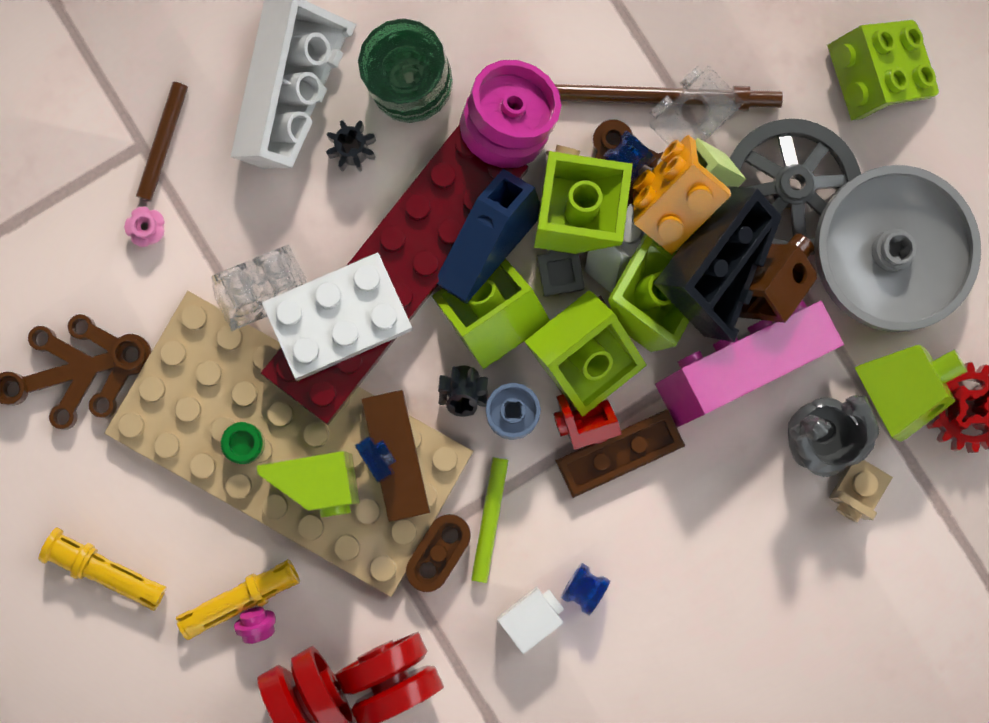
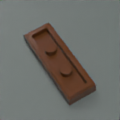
(389, 421)
(621, 454)

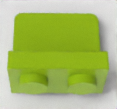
(882, 67)

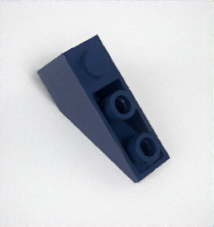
(489, 234)

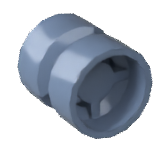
(512, 411)

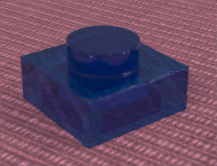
(377, 458)

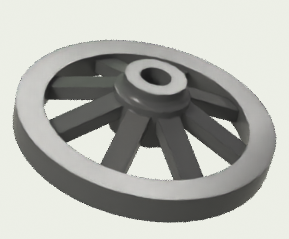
(780, 188)

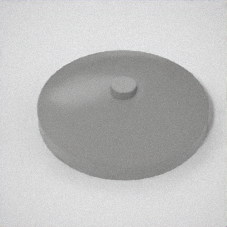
(897, 248)

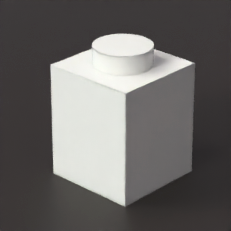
(531, 618)

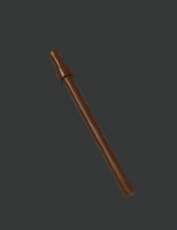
(654, 95)

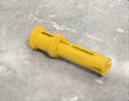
(86, 562)

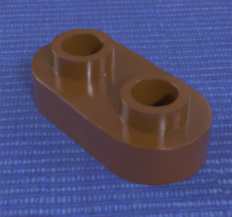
(438, 552)

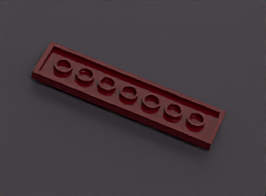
(413, 248)

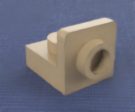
(860, 491)

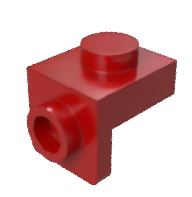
(590, 429)

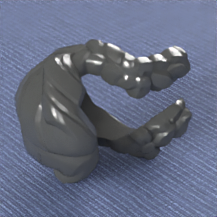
(832, 434)

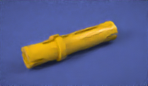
(252, 592)

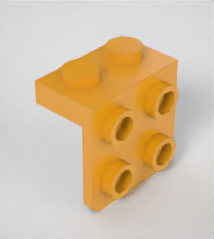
(676, 196)

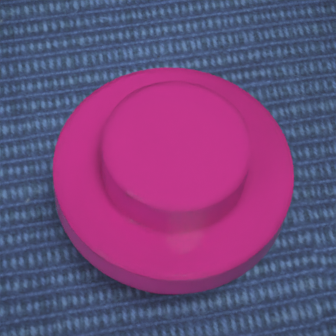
(255, 625)

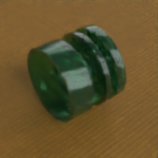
(403, 48)

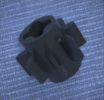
(347, 135)
(463, 391)

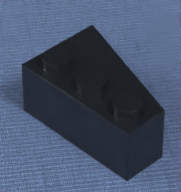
(718, 262)

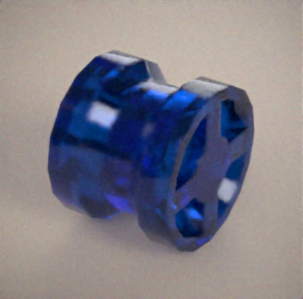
(631, 151)
(585, 589)

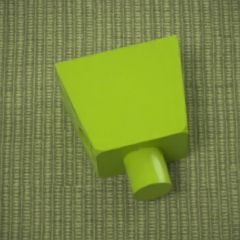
(910, 387)

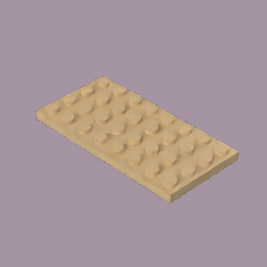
(210, 378)

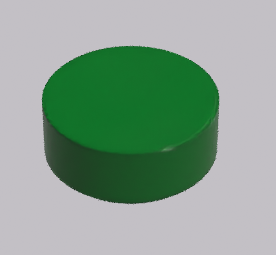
(242, 443)

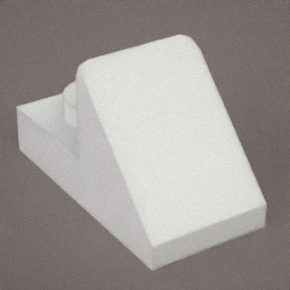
(609, 263)

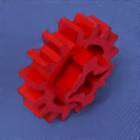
(957, 419)

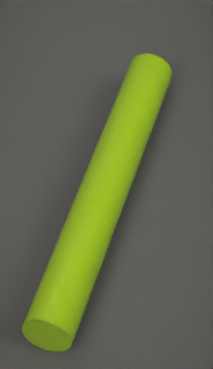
(489, 520)

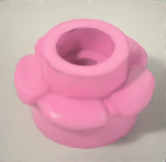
(155, 226)

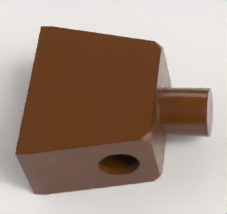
(781, 281)

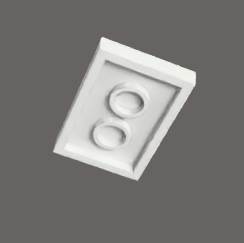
(337, 316)

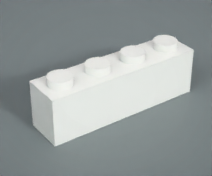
(286, 79)

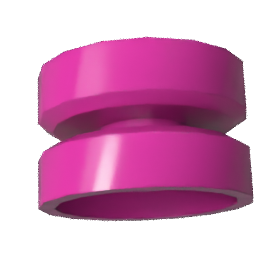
(510, 113)

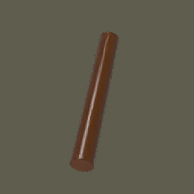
(162, 141)

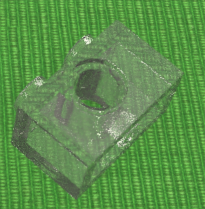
(706, 86)

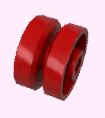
(387, 676)
(306, 694)

